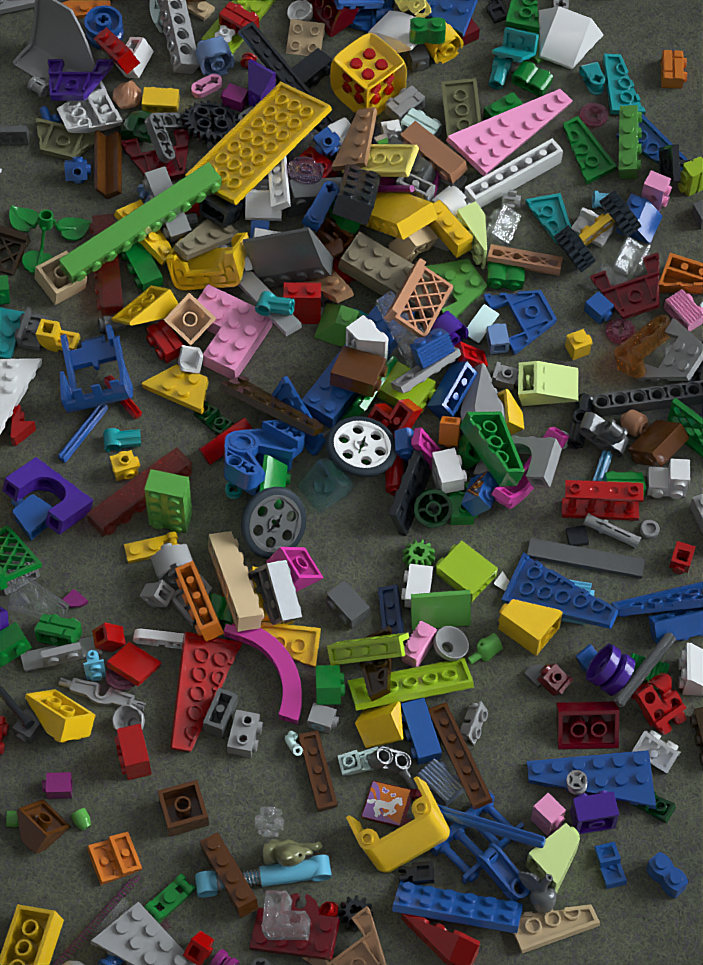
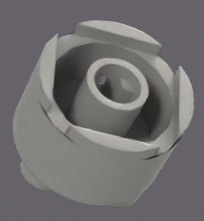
(168, 559)

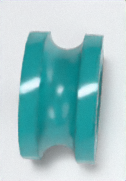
(233, 495)

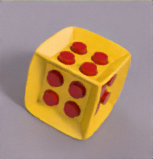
(367, 73)

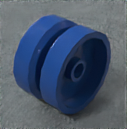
(100, 18)

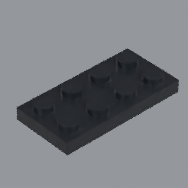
(412, 485)

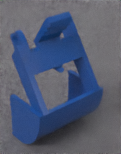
(93, 352)

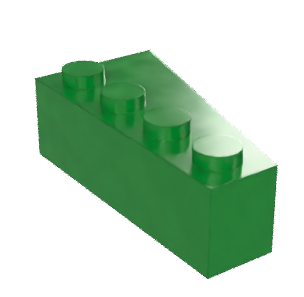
(494, 445)

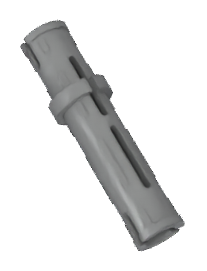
(611, 530)

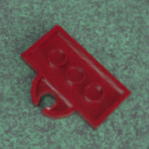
(321, 936)

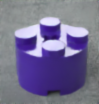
(452, 325)

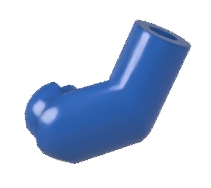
(46, 115)

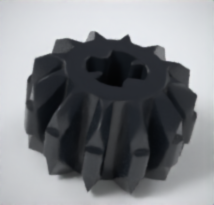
(351, 905)

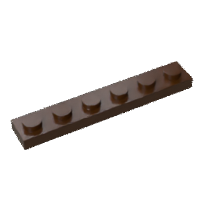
(460, 756)

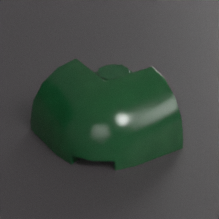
(135, 127)

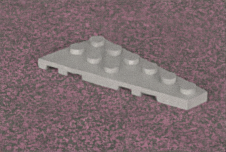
(140, 940)

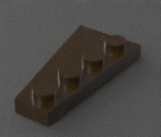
(377, 672)

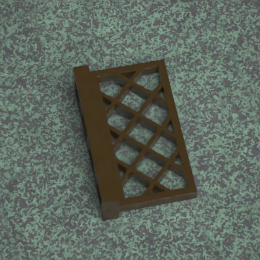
(13, 238)

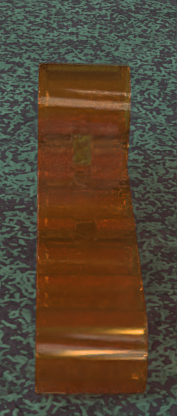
(631, 353)

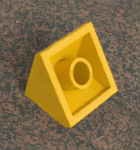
(380, 725)

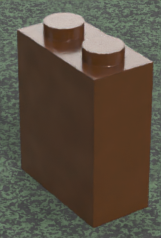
(358, 371)
(658, 443)

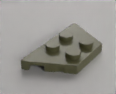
(60, 143)

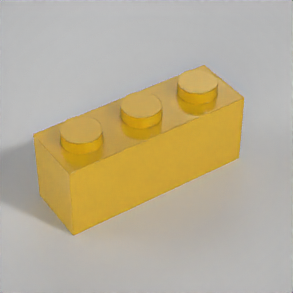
(451, 230)

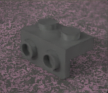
(26, 334)

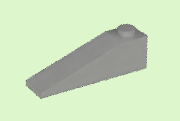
(481, 395)

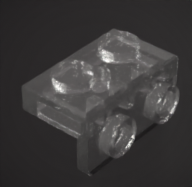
(630, 256)

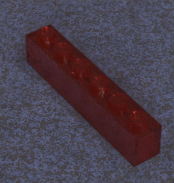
(109, 274)
(131, 497)

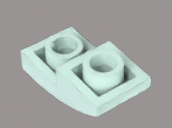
(156, 15)
(478, 326)
(355, 761)

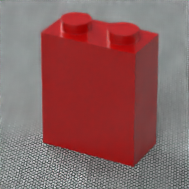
(307, 301)

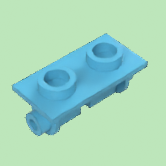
(94, 667)

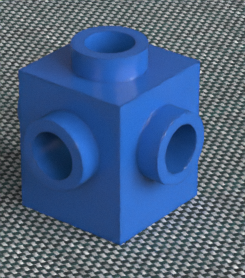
(326, 136)
(72, 174)

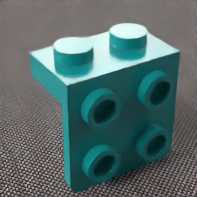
(517, 45)

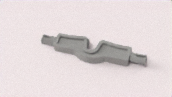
(92, 689)

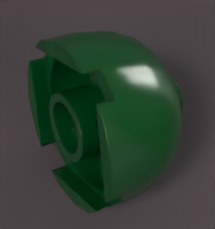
(433, 508)

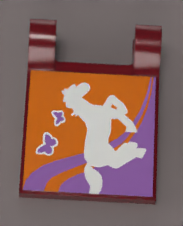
(389, 804)

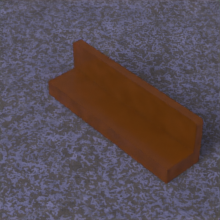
(108, 164)

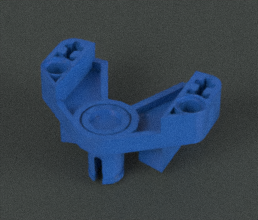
(273, 439)

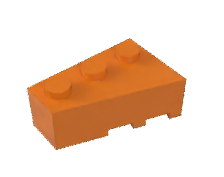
(681, 274)

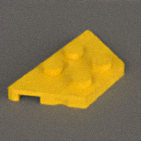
(180, 387)

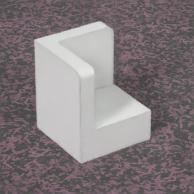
(190, 359)

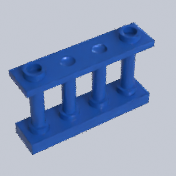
(457, 832)

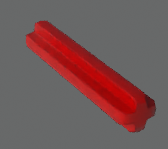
(128, 404)

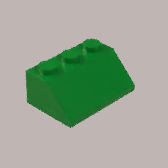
(275, 476)

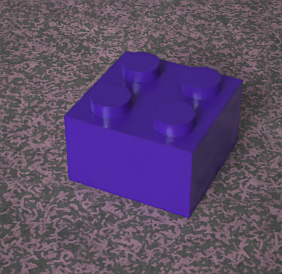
(594, 812)

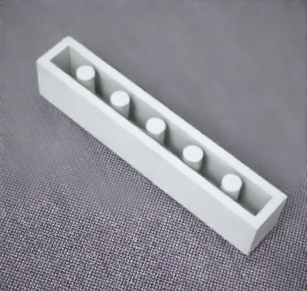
(514, 174)

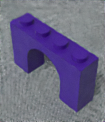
(38, 476)

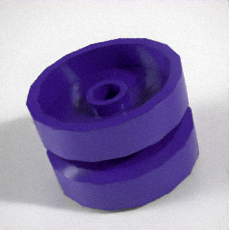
(610, 669)

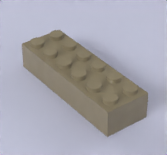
(382, 270)

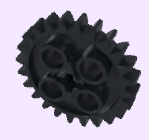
(198, 121)

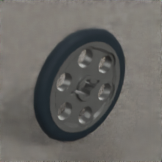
(250, 519)

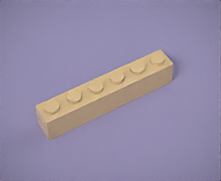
(235, 581)

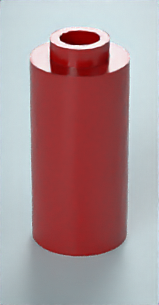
(394, 475)

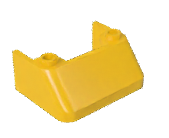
(408, 841)

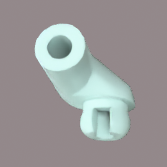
(290, 740)

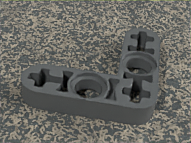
(157, 126)

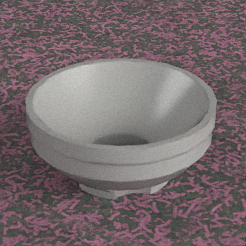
(455, 639)

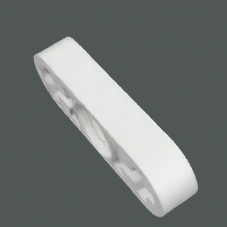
(157, 638)

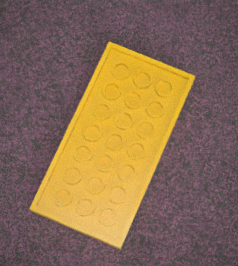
(262, 139)

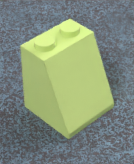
(555, 855)

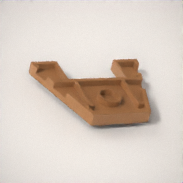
(364, 951)

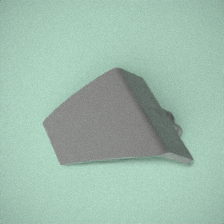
(53, 36)

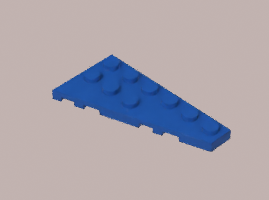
(548, 588)
(677, 598)

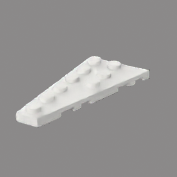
(14, 382)

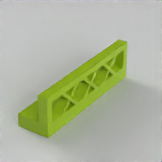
(367, 649)

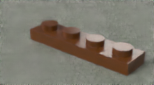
(318, 771)

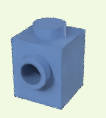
(497, 338)

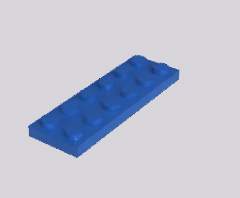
(457, 907)

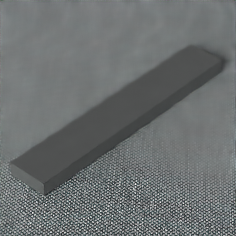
(586, 558)

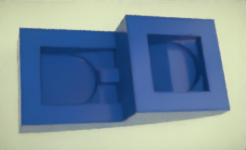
(610, 865)

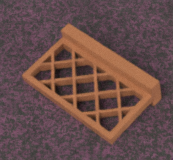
(408, 288)

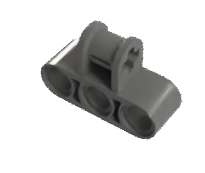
(604, 434)

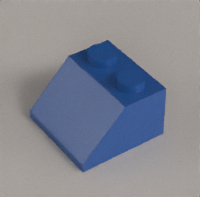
(647, 216)

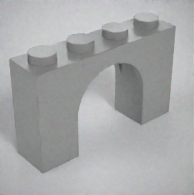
(544, 459)

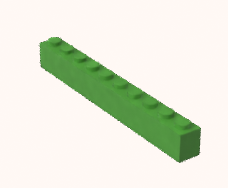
(140, 223)

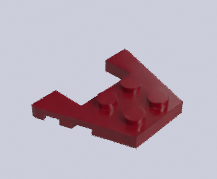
(149, 160)
(633, 295)

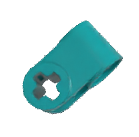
(593, 77)

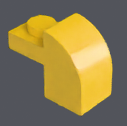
(49, 336)

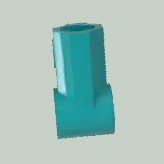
(500, 69)
(269, 303)
(116, 439)

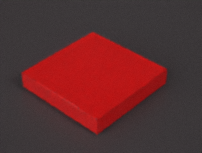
(133, 664)

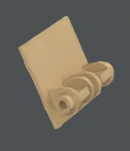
(304, 37)

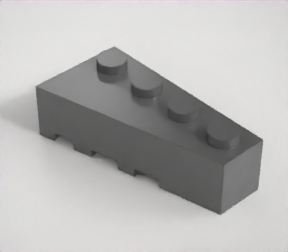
(303, 195)

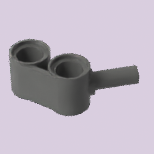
(389, 761)

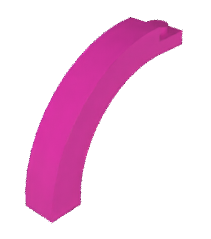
(513, 495)
(282, 661)

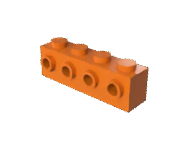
(199, 601)

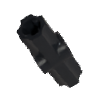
(582, 406)

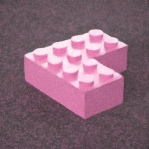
(237, 332)

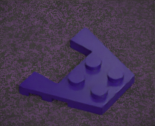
(75, 85)

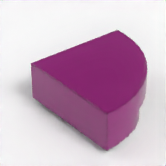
(75, 599)

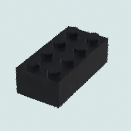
(356, 194)

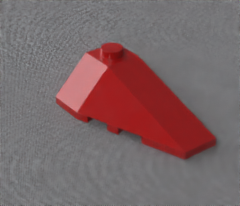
(450, 947)

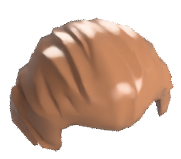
(127, 95)

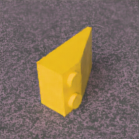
(149, 306)
(61, 715)

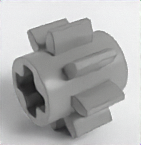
(511, 200)

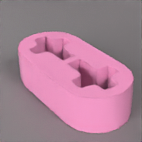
(206, 85)

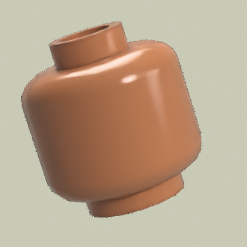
(634, 422)

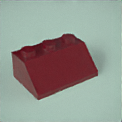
(335, 19)
(587, 725)

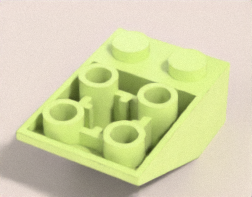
(474, 222)
(546, 383)

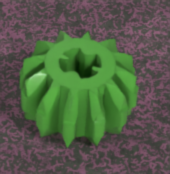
(424, 550)

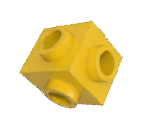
(124, 465)

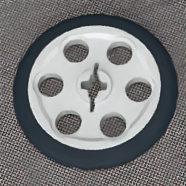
(369, 427)

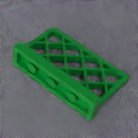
(695, 439)
(20, 547)

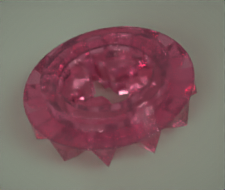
(595, 108)
(612, 330)
(112, 680)

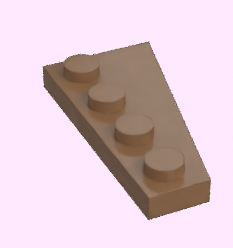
(357, 141)

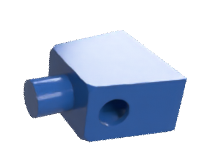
(31, 515)

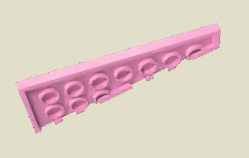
(498, 137)

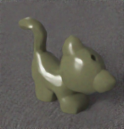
(288, 851)

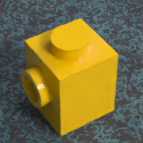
(578, 344)

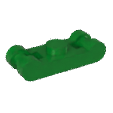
(170, 898)

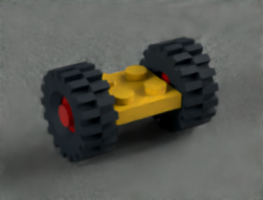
(617, 213)

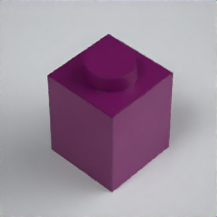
(235, 97)
(58, 785)

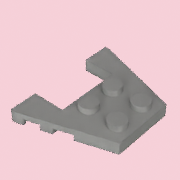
(681, 359)

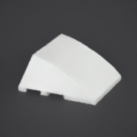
(395, 30)
(565, 36)
(92, 114)

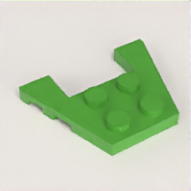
(466, 283)

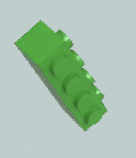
(629, 141)

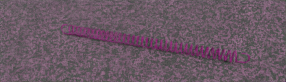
(95, 921)

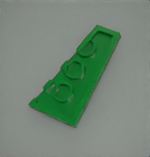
(588, 152)

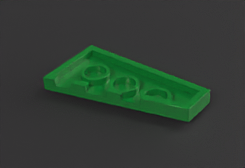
(523, 15)
(362, 401)

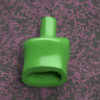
(486, 649)

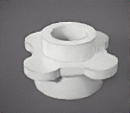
(226, 33)

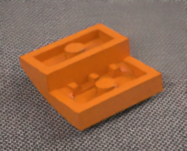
(114, 858)

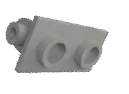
(476, 715)

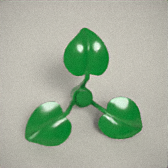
(25, 219)

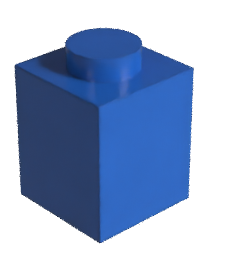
(599, 308)

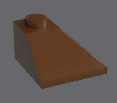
(40, 825)

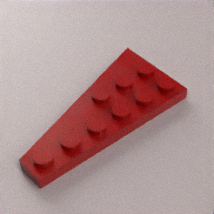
(200, 675)

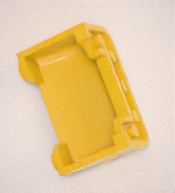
(216, 267)

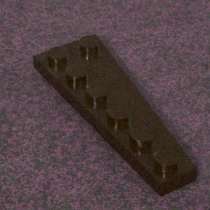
(262, 400)

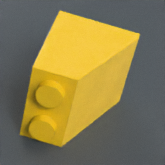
(529, 624)

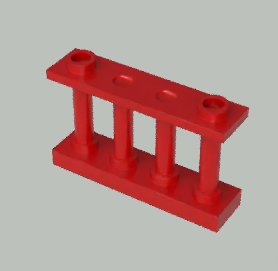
(602, 500)

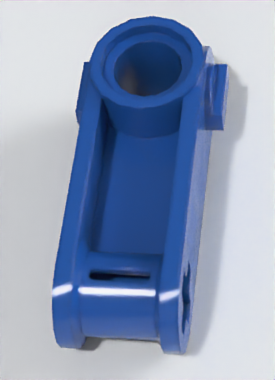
(320, 206)
(502, 872)

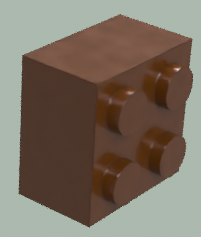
(183, 808)

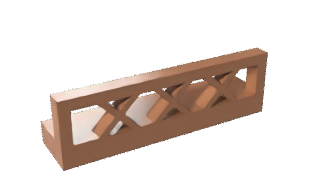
(529, 260)

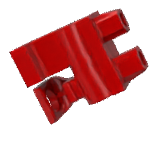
(660, 710)

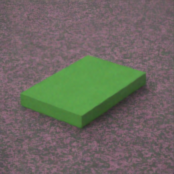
(441, 609)

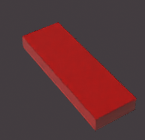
(215, 448)

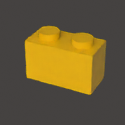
(160, 100)

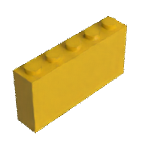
(400, 214)

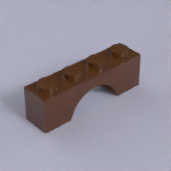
(234, 882)

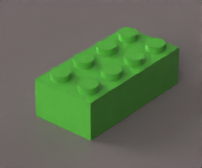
(168, 501)

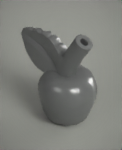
(542, 894)

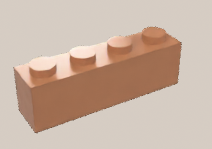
(442, 158)

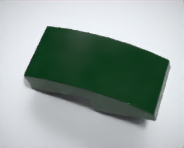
(213, 419)
(663, 810)

